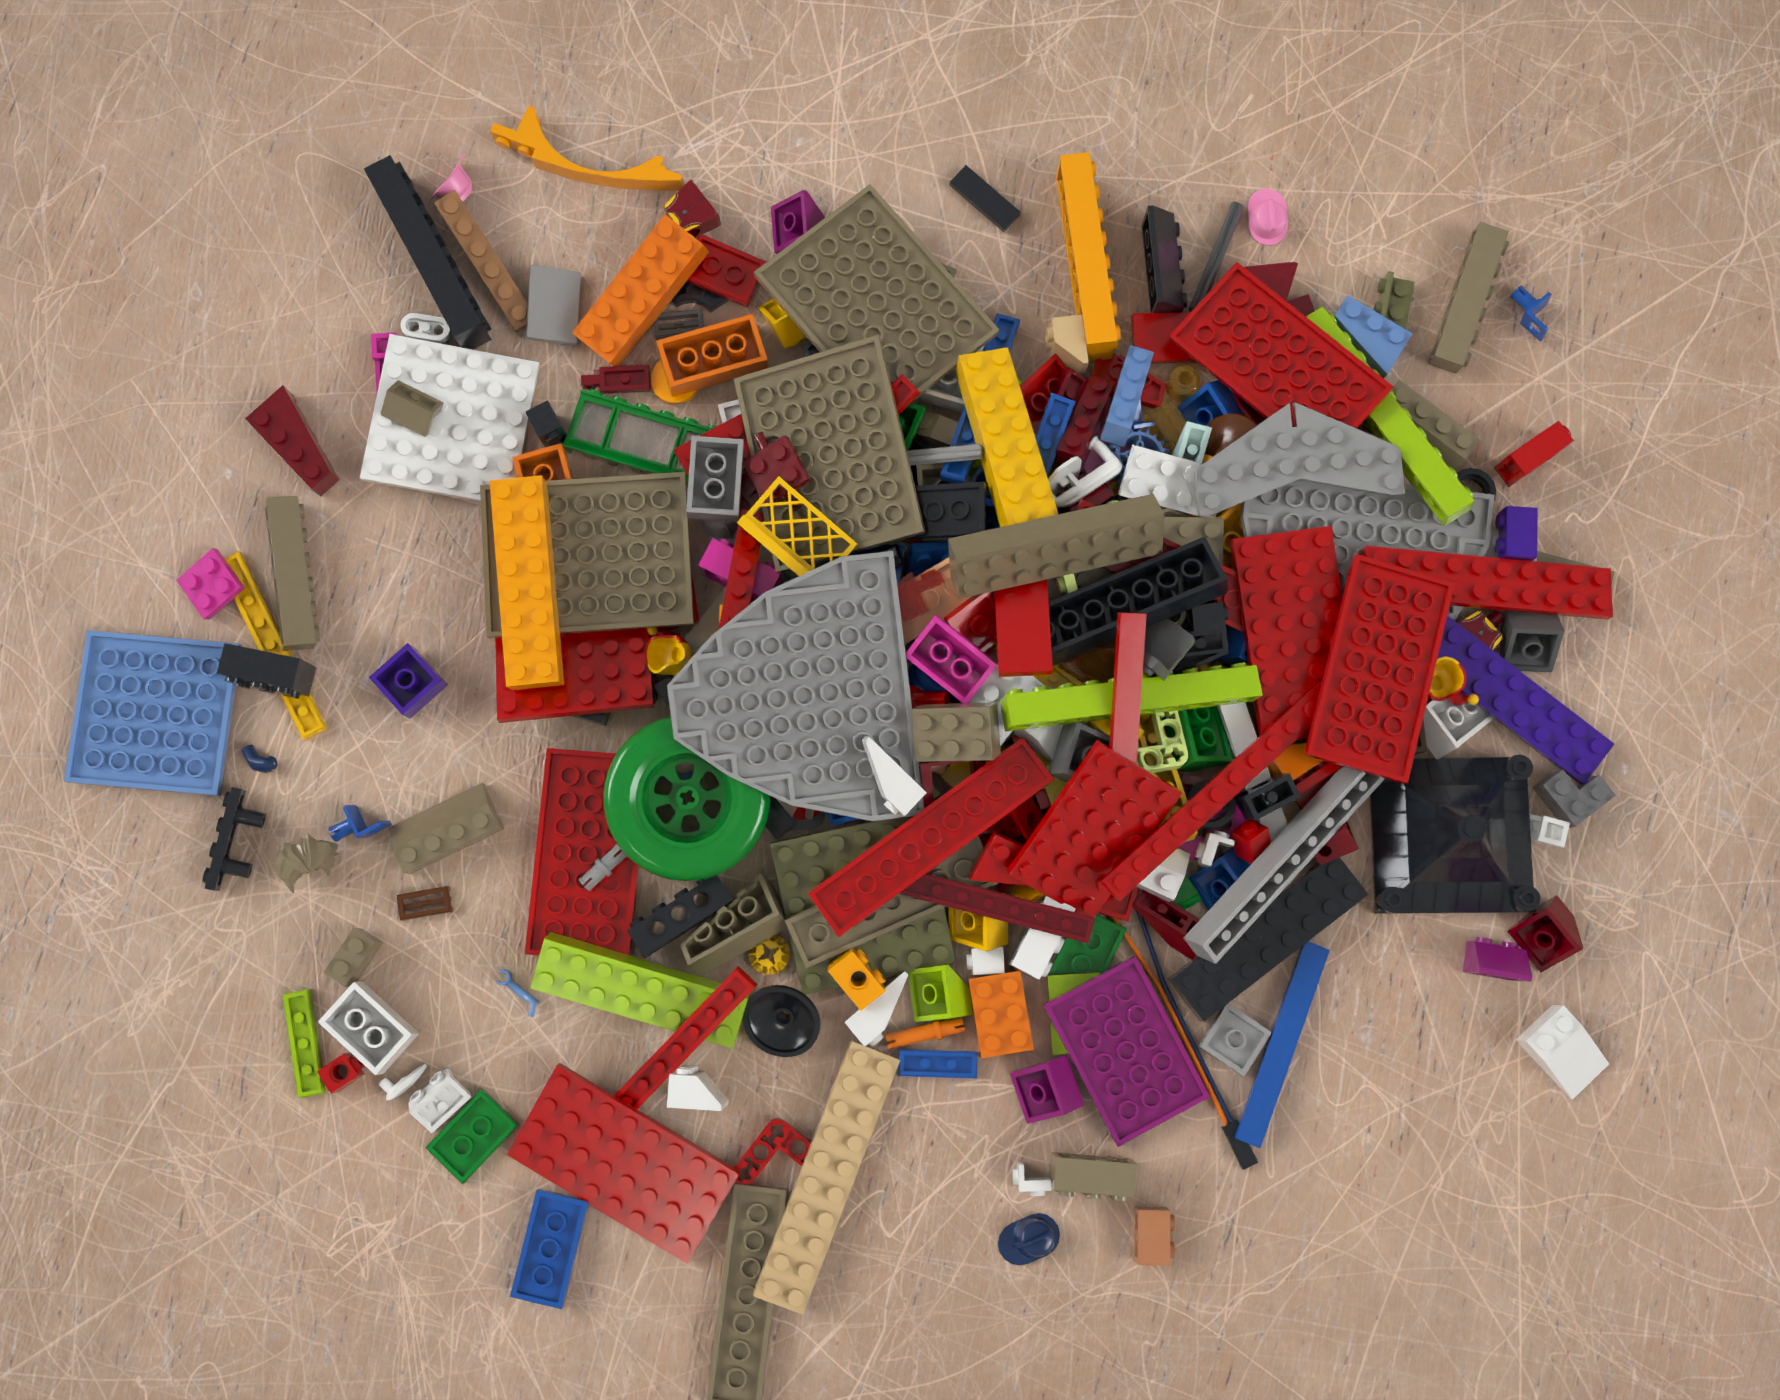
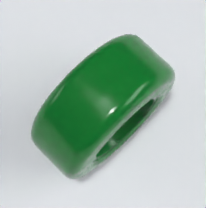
(663, 846)

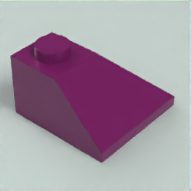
(793, 219)

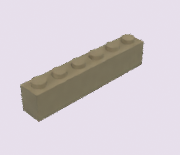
(1468, 298)
(290, 573)

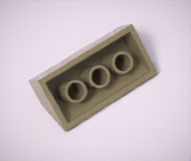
(1441, 431)
(444, 829)

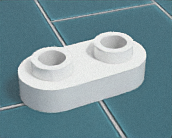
(427, 327)

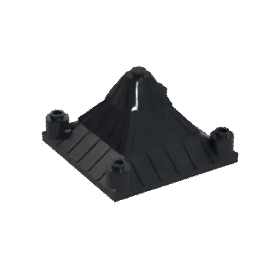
(1454, 838)

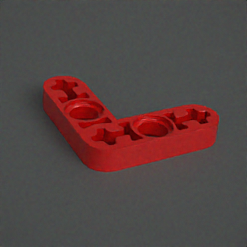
(783, 1143)

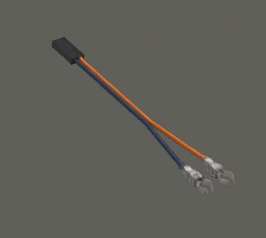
(1241, 1150)

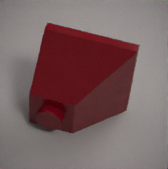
(1548, 934)

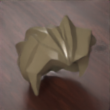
(304, 857)

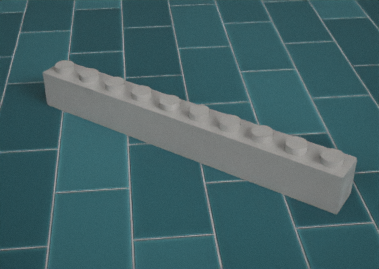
(1280, 863)

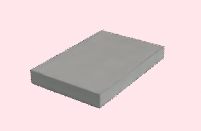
(553, 305)

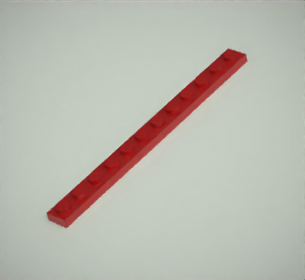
(1212, 797)

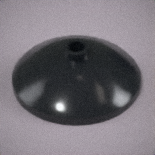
(780, 1032)

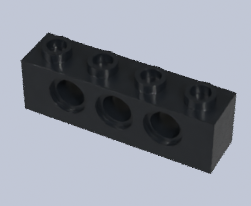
(649, 943)

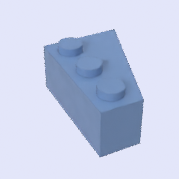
(1372, 334)

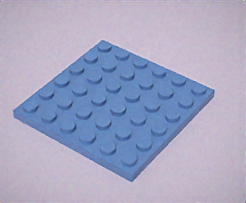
(151, 714)

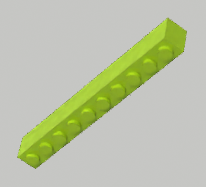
(1420, 461)
(1094, 700)

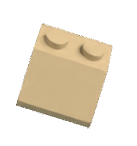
(1068, 341)

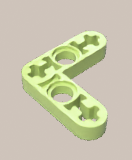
(1165, 744)

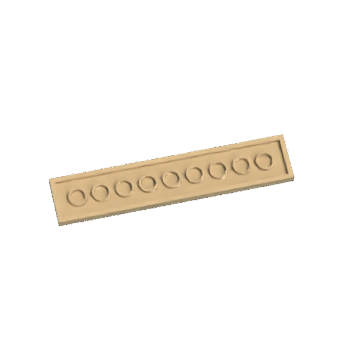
(826, 1178)

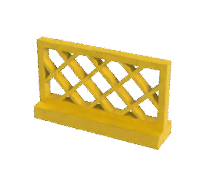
(778, 546)

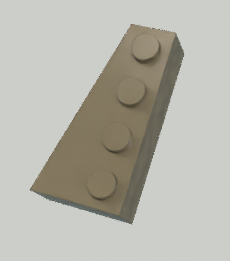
(736, 928)

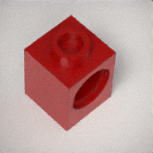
(331, 1076)

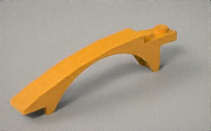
(532, 144)

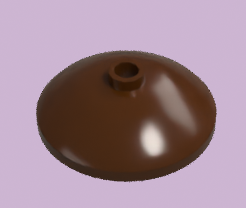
(1226, 430)

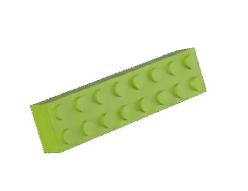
(627, 986)

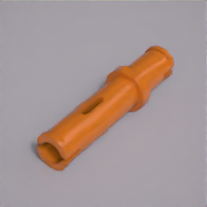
(925, 1032)

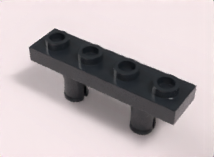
(226, 826)

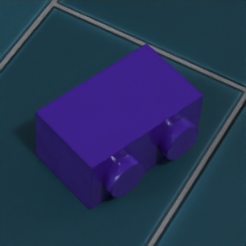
(1517, 533)

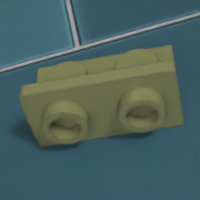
(1394, 299)

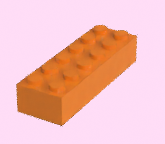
(641, 291)

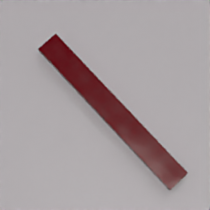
(1002, 907)

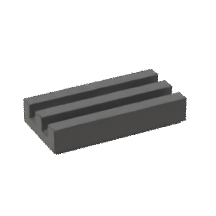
(679, 324)

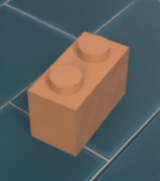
(1153, 1236)

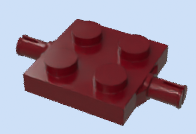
(774, 461)

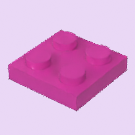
(210, 584)

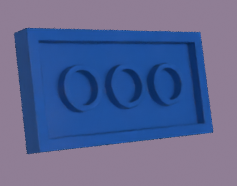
(549, 1249)

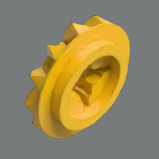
(781, 956)

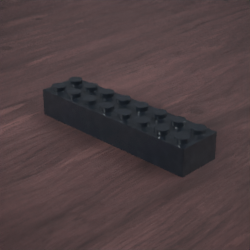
(429, 253)
(1154, 587)
(1283, 928)

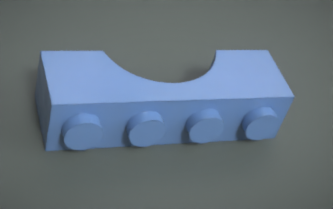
(1127, 396)

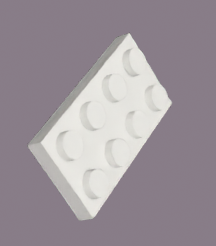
(1164, 476)

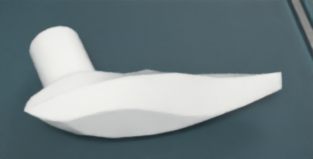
(402, 1085)

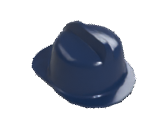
(1029, 1239)

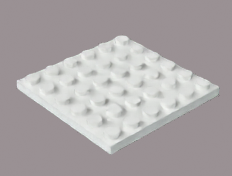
(471, 436)

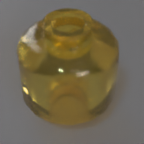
(1182, 383)

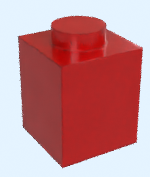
(1250, 840)

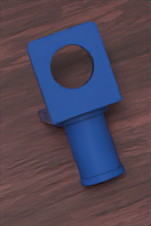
(1532, 307)
(356, 824)

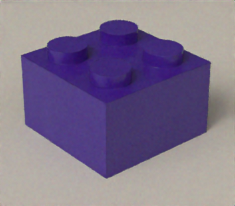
(408, 681)

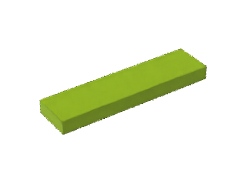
(304, 1043)

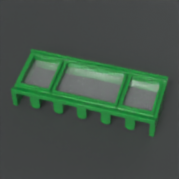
(629, 433)

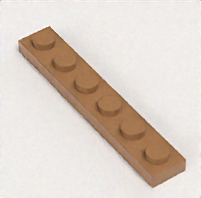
(484, 259)

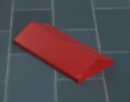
(1038, 388)

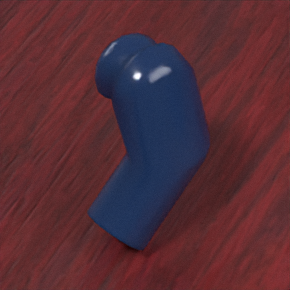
(258, 762)

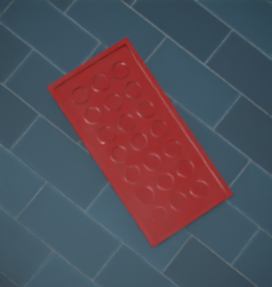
(1276, 353)
(1287, 612)
(1379, 669)
(567, 845)
(623, 1163)

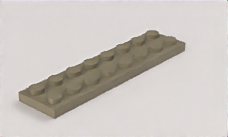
(819, 942)
(744, 1319)

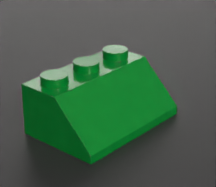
(1204, 739)

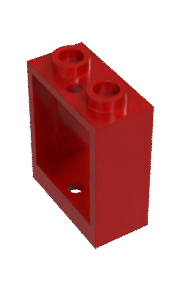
(1534, 453)

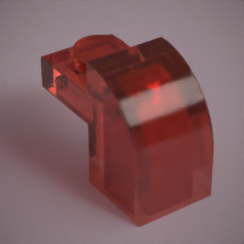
(911, 593)

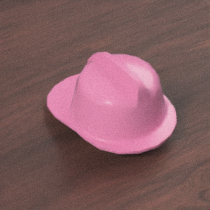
(457, 181)
(1267, 216)

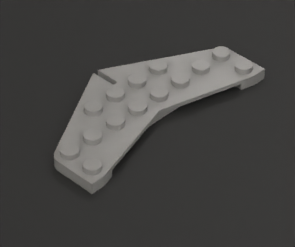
(1313, 451)

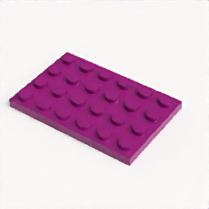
(1126, 1051)

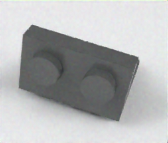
(1165, 647)

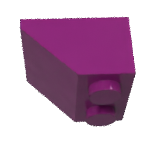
(1497, 961)
(1047, 1089)

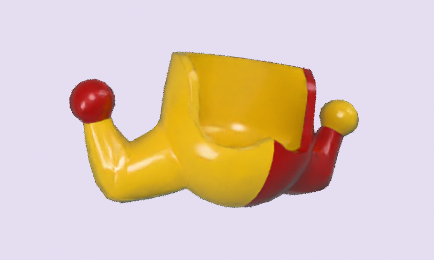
(666, 652)
(1448, 681)

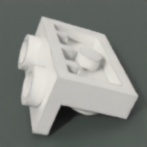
(438, 1100)

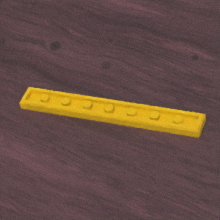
(267, 638)

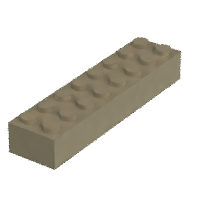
(1056, 546)

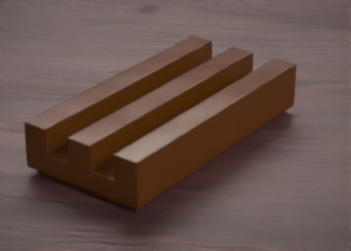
(446, 899)

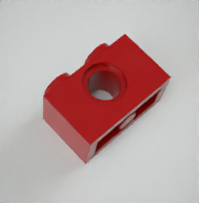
(1022, 821)

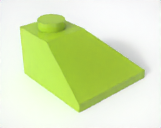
(938, 994)

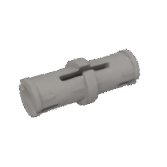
(602, 868)

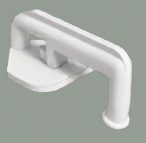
(1067, 475)

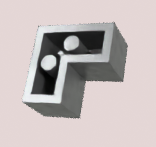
(1570, 801)

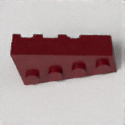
(289, 434)

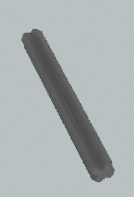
(1218, 253)

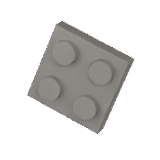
(1234, 1039)

